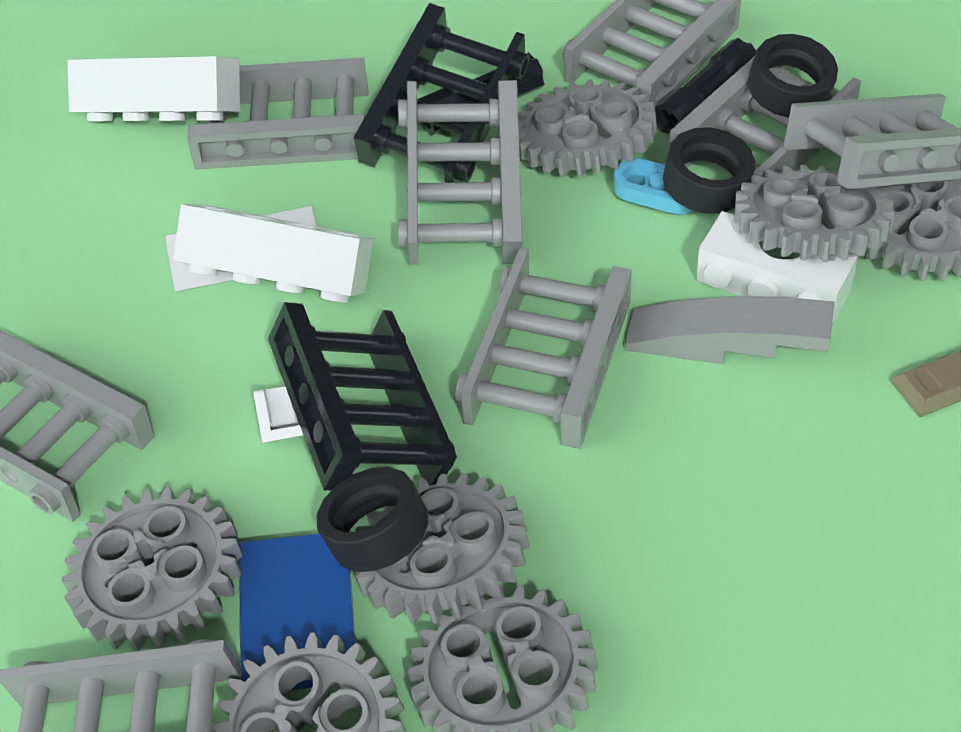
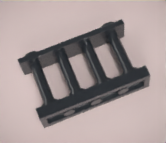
(415, 63)
(328, 419)

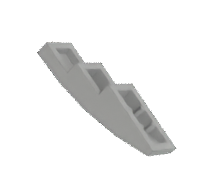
(733, 324)

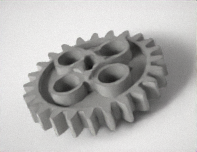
(586, 127)
(812, 214)
(923, 229)
(465, 551)
(136, 563)
(552, 652)
(265, 697)

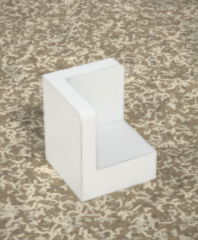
(276, 414)

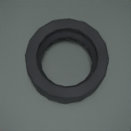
(795, 52)
(712, 146)
(385, 541)

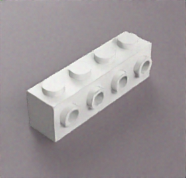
(153, 86)
(273, 250)

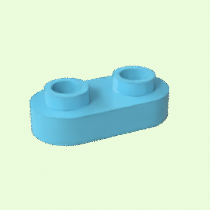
(643, 185)

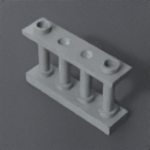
(670, 64)
(733, 100)
(292, 139)
(880, 139)
(500, 191)
(583, 372)
(80, 400)
(135, 672)

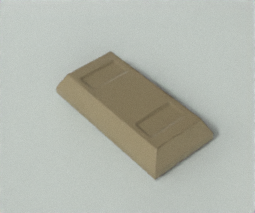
(932, 384)

